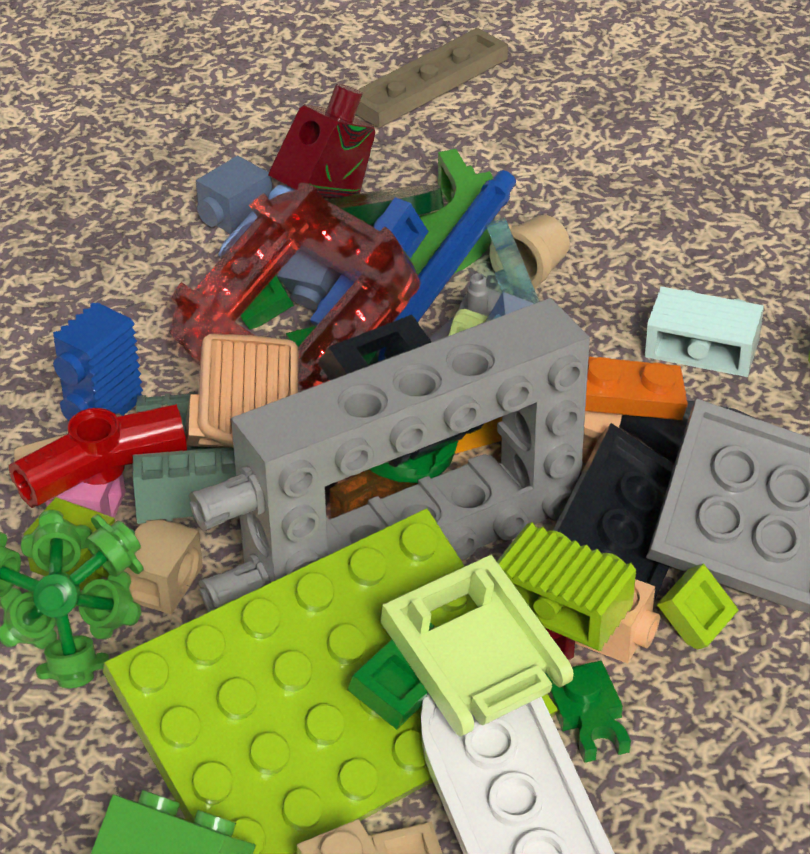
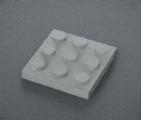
(739, 506)

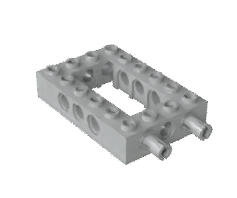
(285, 453)

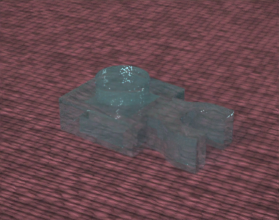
(514, 276)

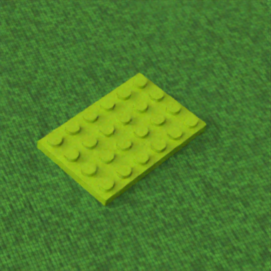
(255, 700)

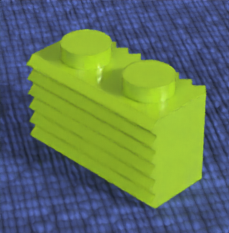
(569, 584)

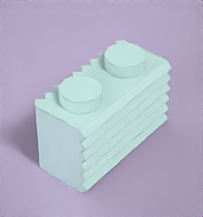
(704, 331)

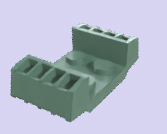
(167, 478)

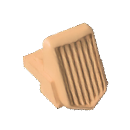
(235, 378)

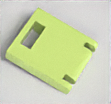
(482, 659)

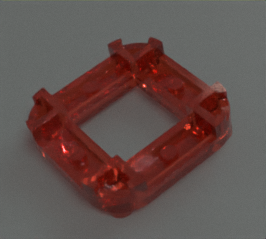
(308, 222)

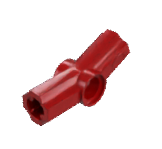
(95, 450)

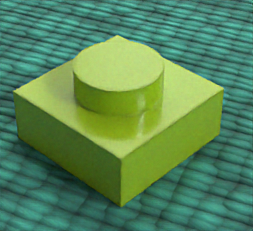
(697, 607)

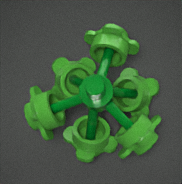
(102, 603)

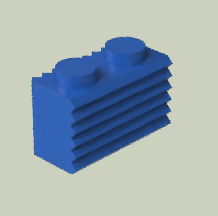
(97, 362)

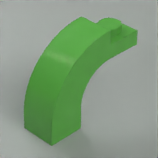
(459, 189)

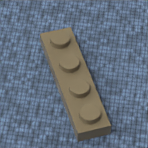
(430, 76)

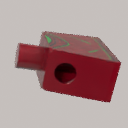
(327, 146)

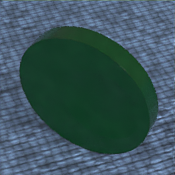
(373, 204)

